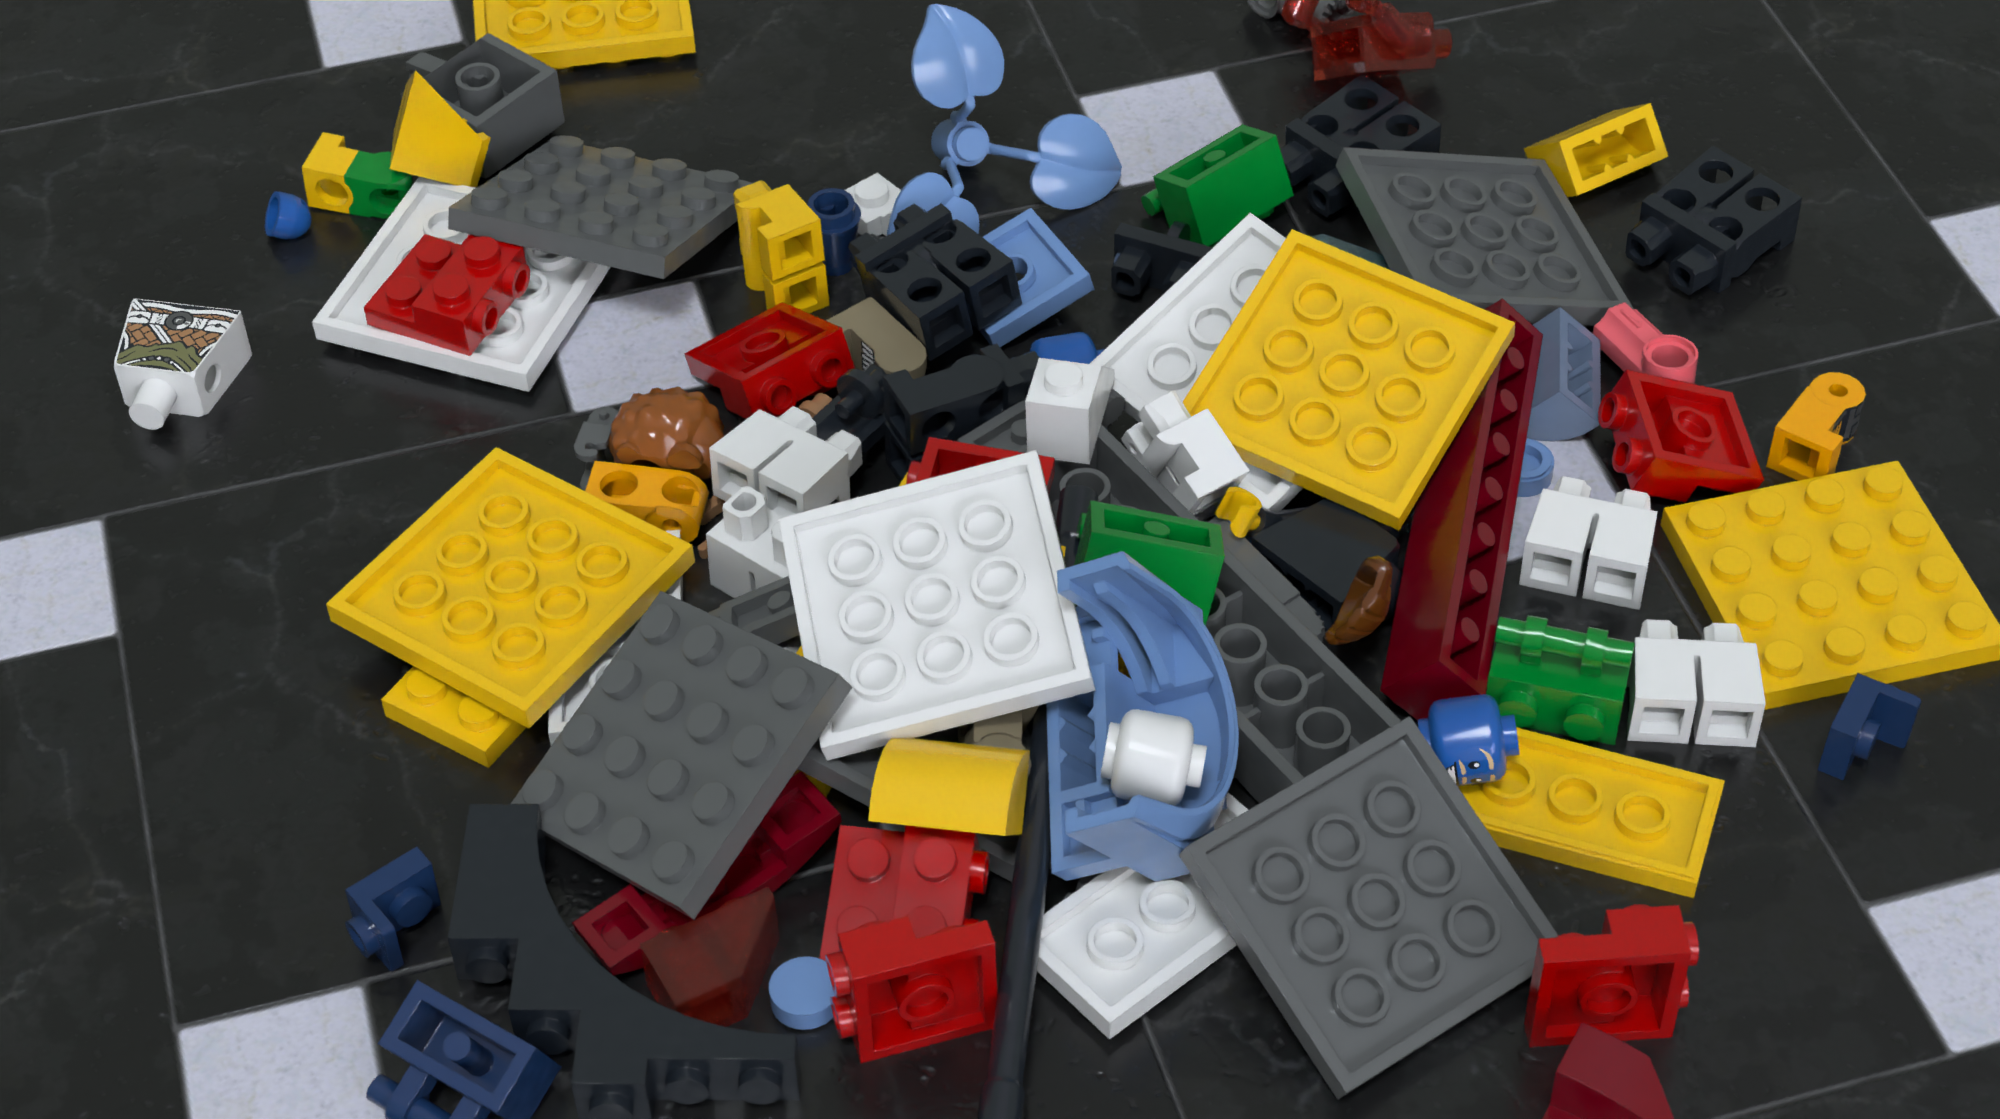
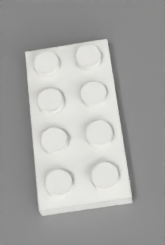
(1131, 941)

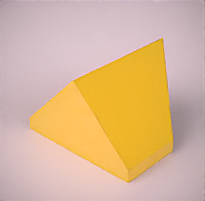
(434, 139)

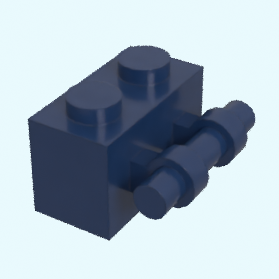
(466, 1054)

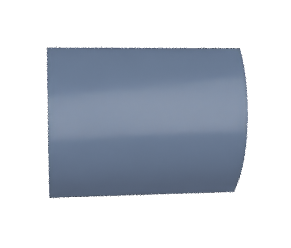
(1566, 380)

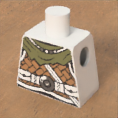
(178, 359)

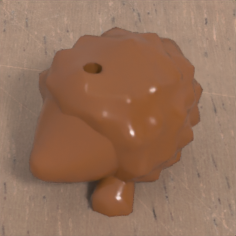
(667, 431)

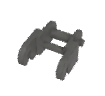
(594, 435)

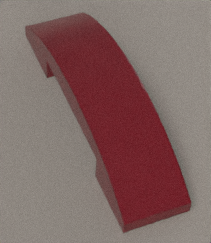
(777, 849)

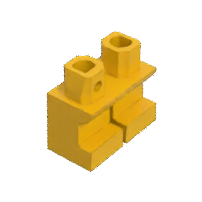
(781, 246)

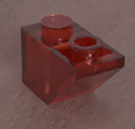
(715, 961)

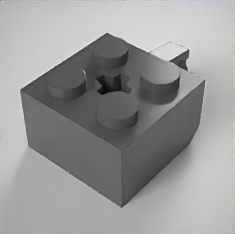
(498, 94)

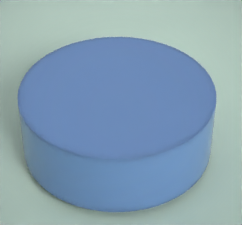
(1536, 469)
(801, 993)

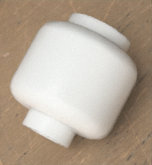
(1152, 756)

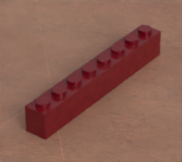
(1463, 539)

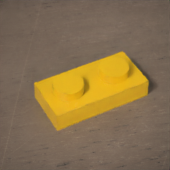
(450, 717)

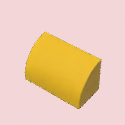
(1602, 149)
(950, 786)

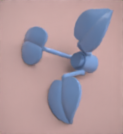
(962, 60)

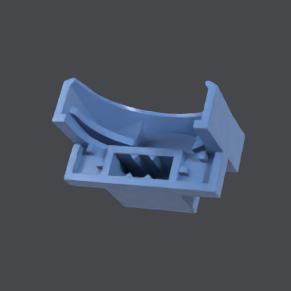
(1172, 673)

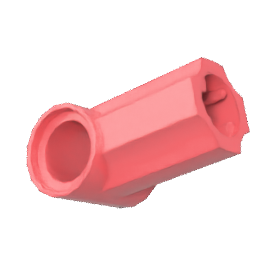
(1641, 347)

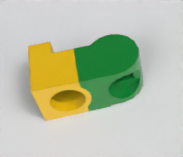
(352, 179)

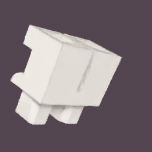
(1186, 453)
(785, 462)
(1572, 522)
(746, 545)
(1709, 674)

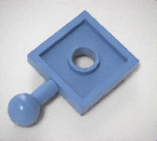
(1050, 280)

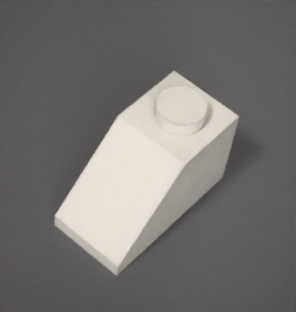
(1066, 408)

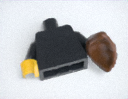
(1330, 554)

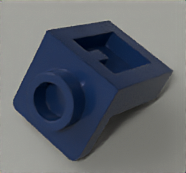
(1867, 714)
(389, 901)

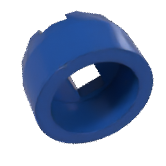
(287, 216)

